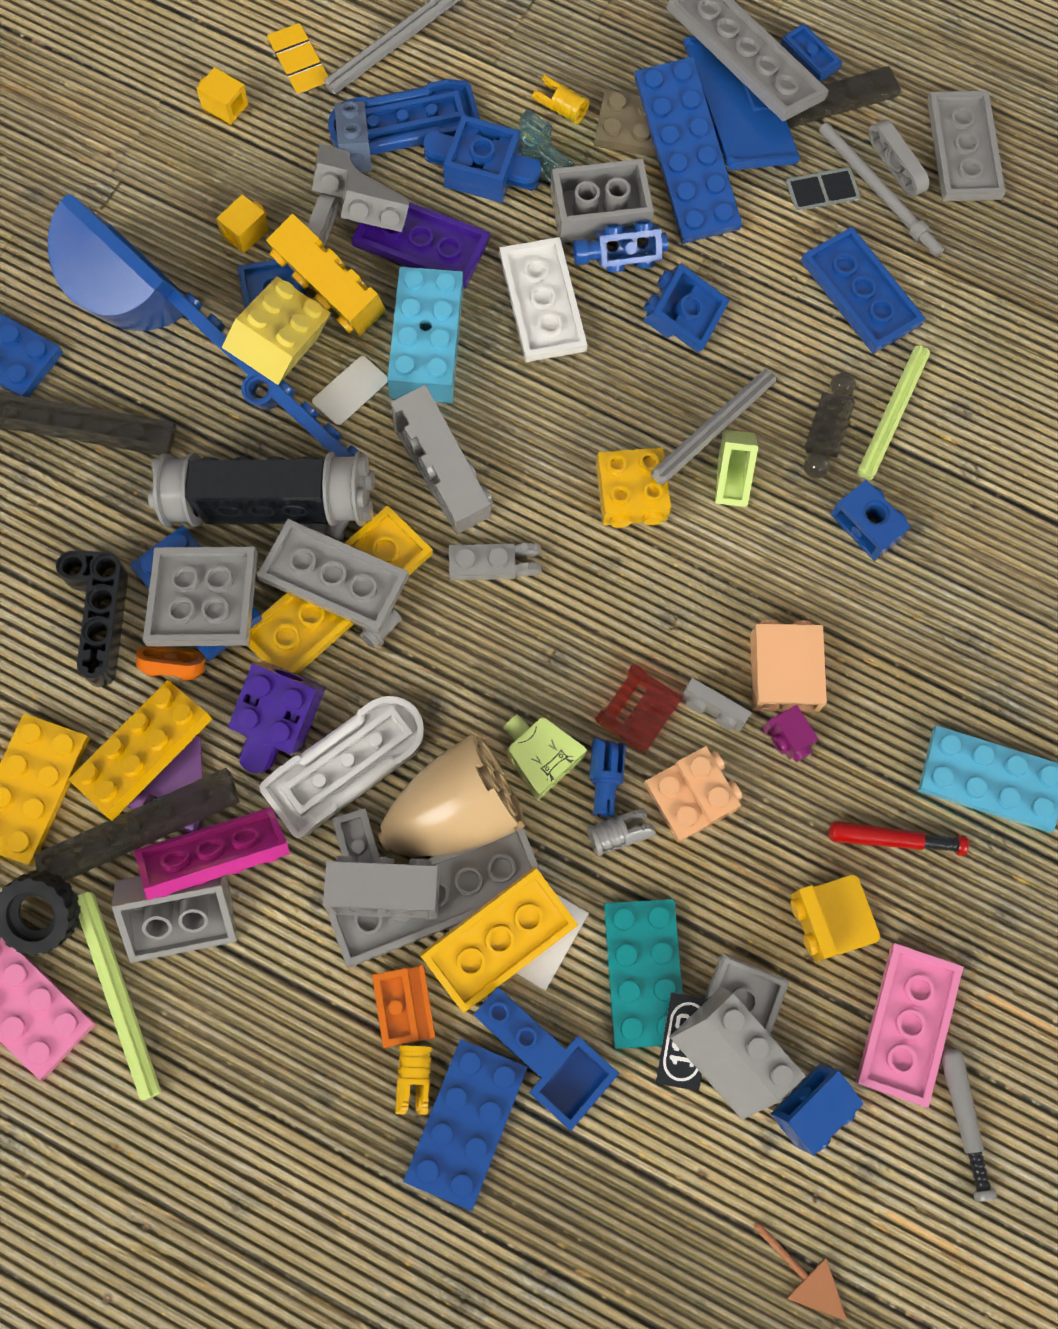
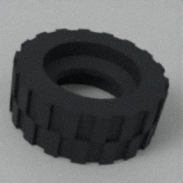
(64, 906)

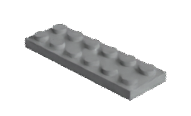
(751, 54)
(465, 885)

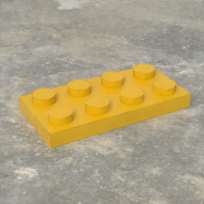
(140, 750)
(35, 783)
(498, 939)

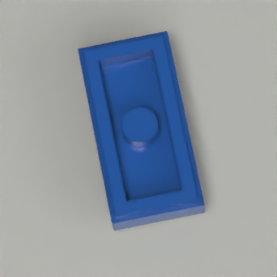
(811, 52)

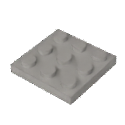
(200, 596)

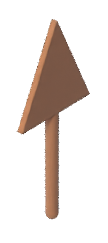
(817, 1288)

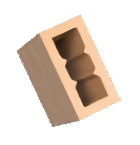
(788, 666)

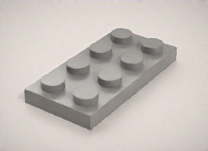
(966, 146)
(333, 576)

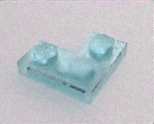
(536, 144)

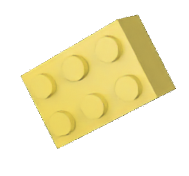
(276, 330)

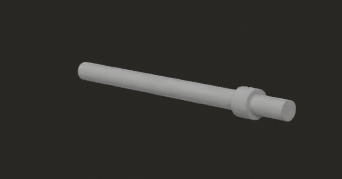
(918, 229)

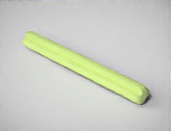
(893, 412)

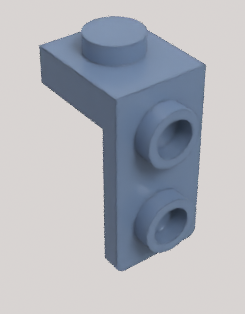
(353, 133)

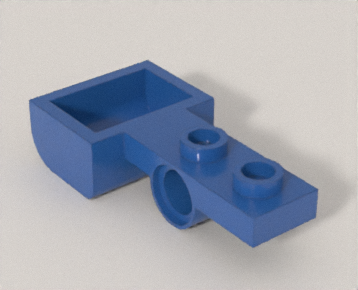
(568, 1077)

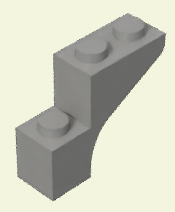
(361, 196)

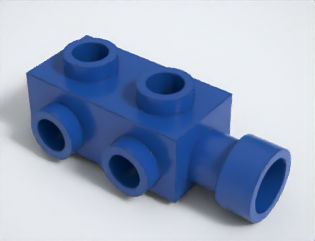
(626, 246)

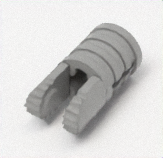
(614, 833)

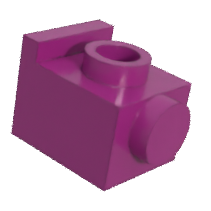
(792, 734)

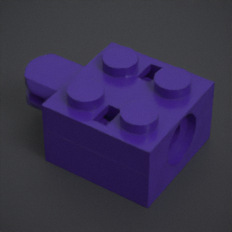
(270, 713)

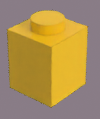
(222, 95)
(243, 223)

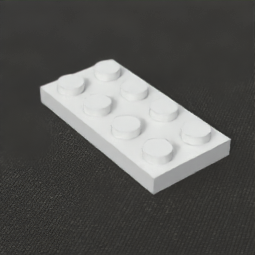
(543, 299)

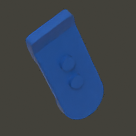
(409, 115)

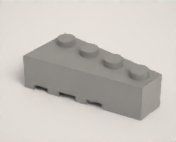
(440, 460)

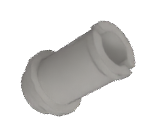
(372, 638)

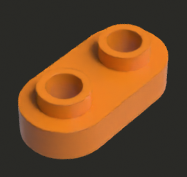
(170, 661)

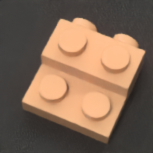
(694, 793)

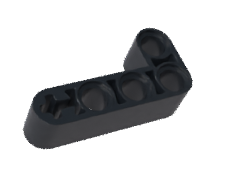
(95, 619)

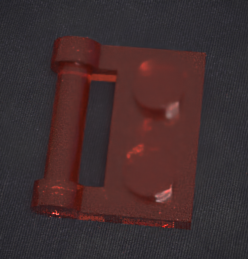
(648, 715)

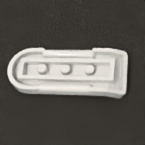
(344, 764)

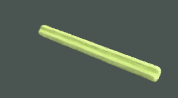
(117, 997)

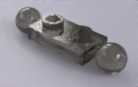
(829, 425)

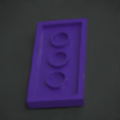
(427, 242)

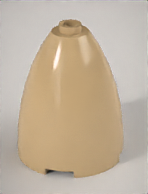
(453, 805)

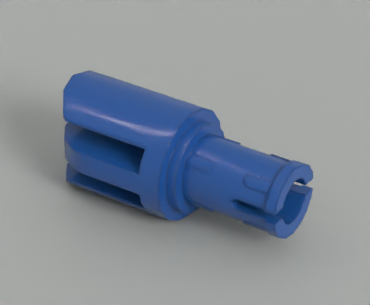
(606, 774)

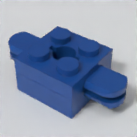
(483, 145)

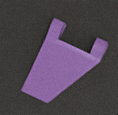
(178, 773)

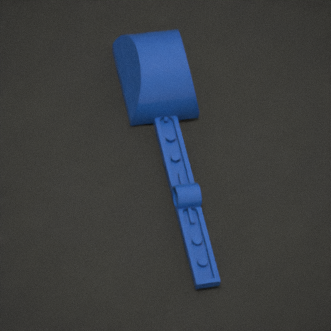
(128, 291)

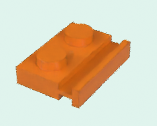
(403, 1006)

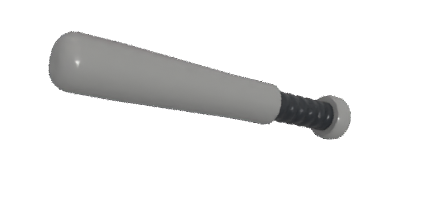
(964, 1109)

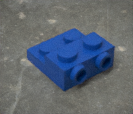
(685, 307)

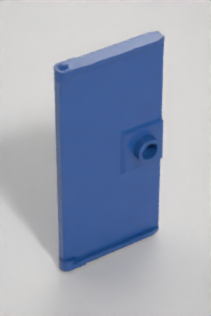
(743, 124)

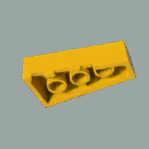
(326, 275)

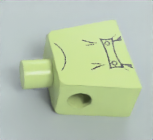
(542, 753)

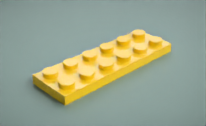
(298, 631)

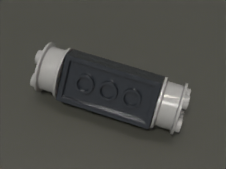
(262, 490)

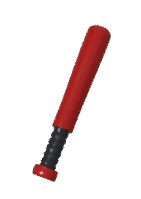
(889, 837)

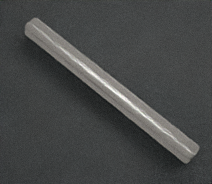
(386, 44)
(713, 427)

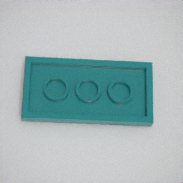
(641, 969)

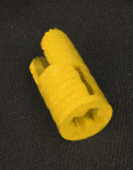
(564, 100)
(413, 1069)

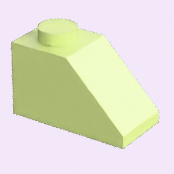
(735, 467)

